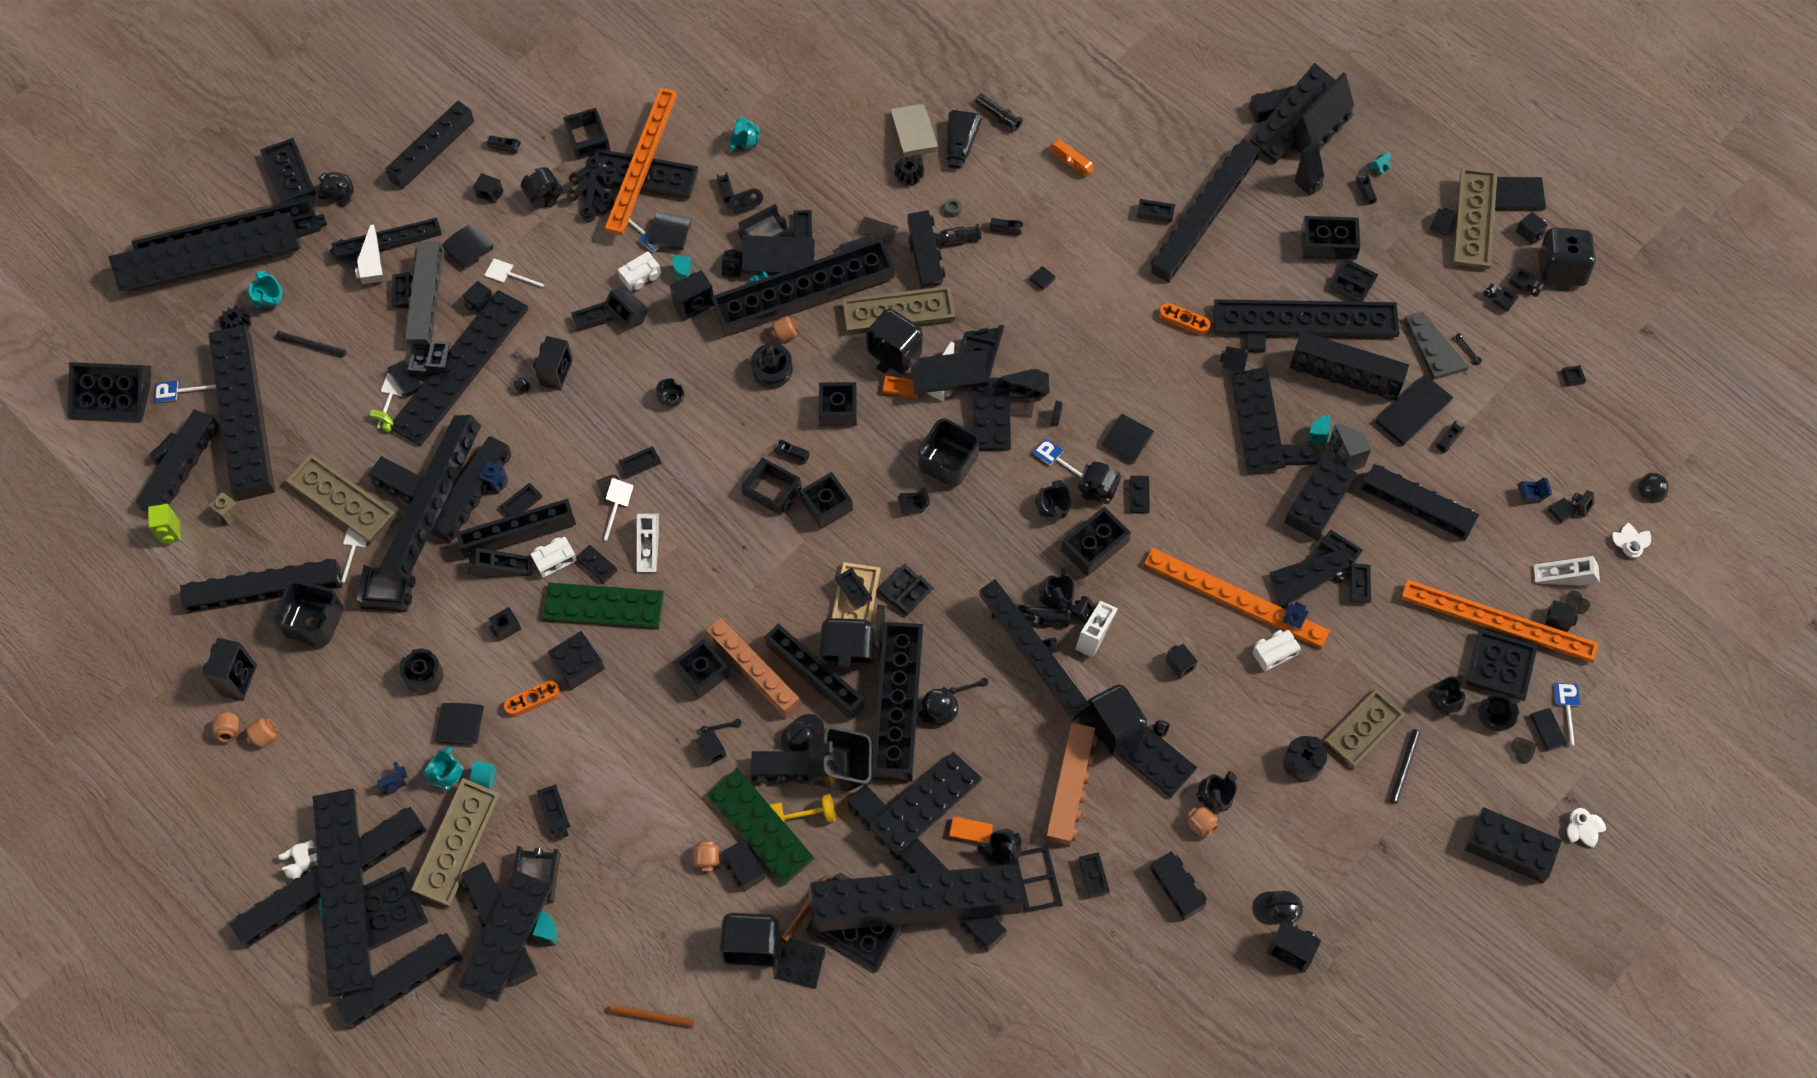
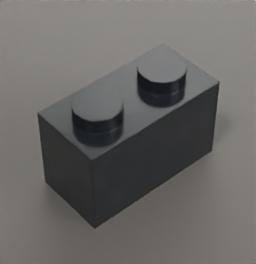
(626, 307)
(743, 865)

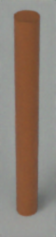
(798, 918)
(654, 1016)

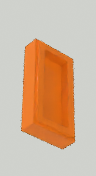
(899, 387)
(970, 830)

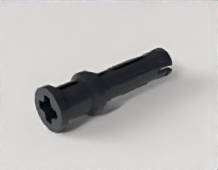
(1004, 115)

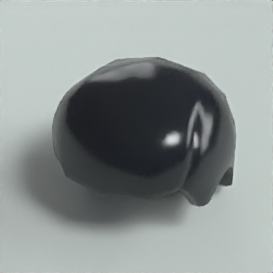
(669, 392)
(1654, 487)

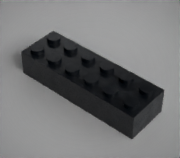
(1349, 366)

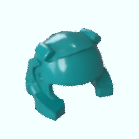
(744, 134)
(264, 291)
(443, 769)

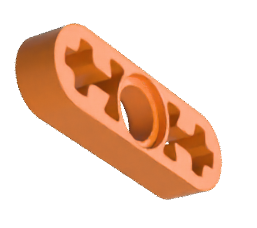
(1071, 157)
(1183, 312)
(530, 706)

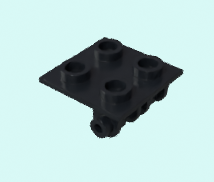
(800, 963)

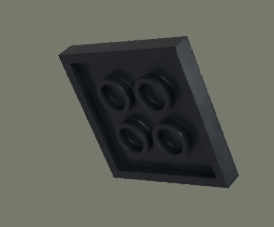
(1501, 664)
(392, 908)

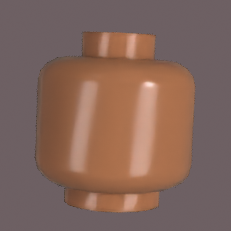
(784, 329)
(225, 726)
(261, 732)
(1202, 821)
(706, 856)

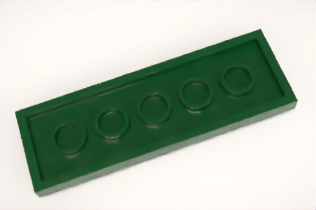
(603, 605)
(761, 826)

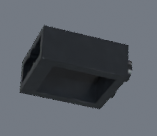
(587, 147)
(756, 476)

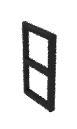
(1040, 878)

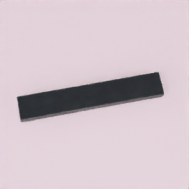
(388, 238)

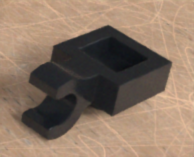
(1523, 279)
(1503, 298)

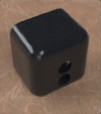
(1561, 265)
(894, 341)
(948, 440)
(304, 601)
(847, 641)
(1116, 718)
(850, 753)
(750, 940)

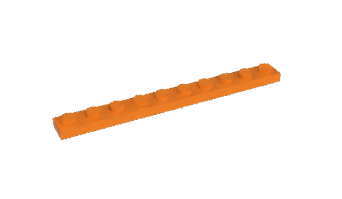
(641, 162)
(1233, 596)
(1500, 621)

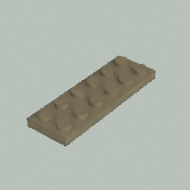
(1475, 218)
(919, 306)
(341, 498)
(455, 842)

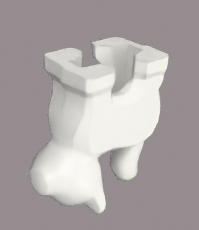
(303, 859)

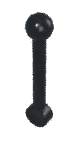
(1477, 360)
(984, 682)
(737, 723)

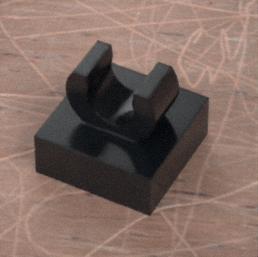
(1583, 502)
(1084, 609)

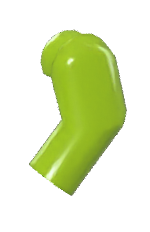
(384, 418)

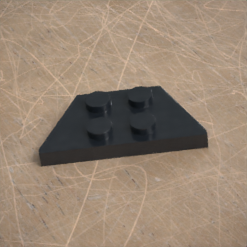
(985, 340)

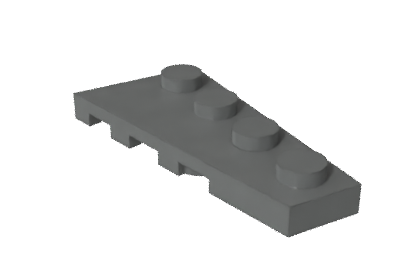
(1434, 348)

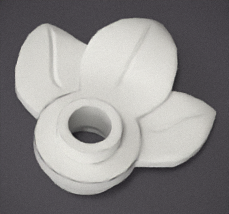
(1630, 538)
(1587, 830)

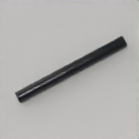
(310, 343)
(1404, 766)

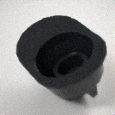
(799, 732)
(1277, 906)

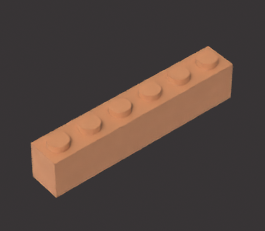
(753, 668)
(1070, 785)

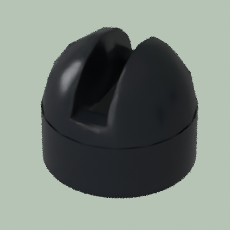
(522, 385)
(1161, 727)

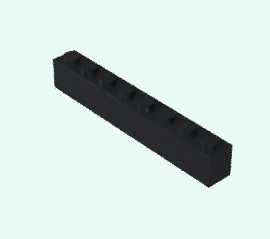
(256, 585)
(1033, 648)

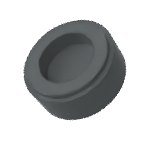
(952, 208)

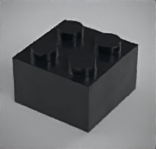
(692, 295)
(553, 362)
(838, 404)
(826, 500)
(576, 660)
(701, 668)
(1294, 946)

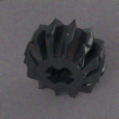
(909, 170)
(234, 318)

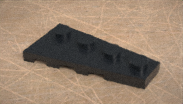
(1308, 575)

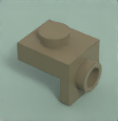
(221, 508)

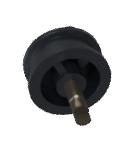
(772, 365)

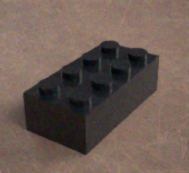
(1320, 497)
(1513, 845)

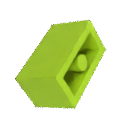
(164, 523)

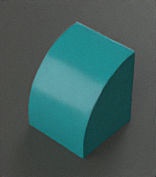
(682, 266)
(1319, 430)
(483, 774)
(546, 929)

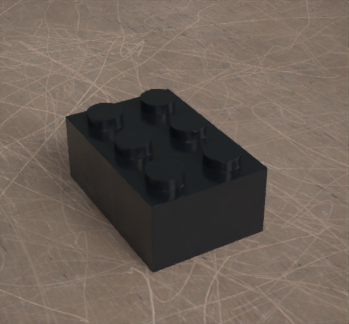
(1330, 237)
(1095, 541)
(229, 669)

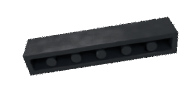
(430, 144)
(178, 460)
(469, 490)
(1420, 501)
(517, 527)
(814, 671)
(485, 899)
(399, 980)

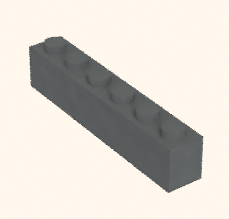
(424, 293)

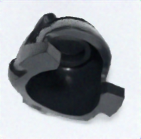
(336, 184)
(1054, 500)
(1057, 590)
(1447, 695)
(939, 707)
(1498, 712)
(1217, 792)
(1002, 848)

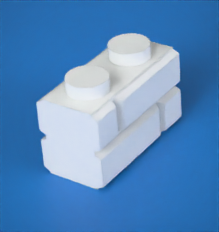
(639, 271)
(553, 556)
(1276, 649)

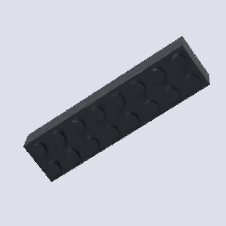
(897, 701)

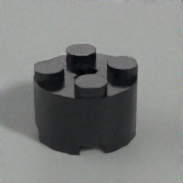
(541, 188)
(1099, 482)
(419, 680)
(1308, 748)

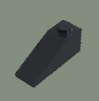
(1310, 170)
(1028, 383)
(498, 564)

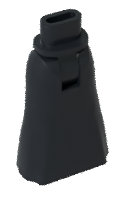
(961, 134)

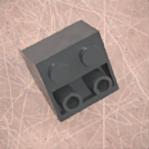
(1349, 447)

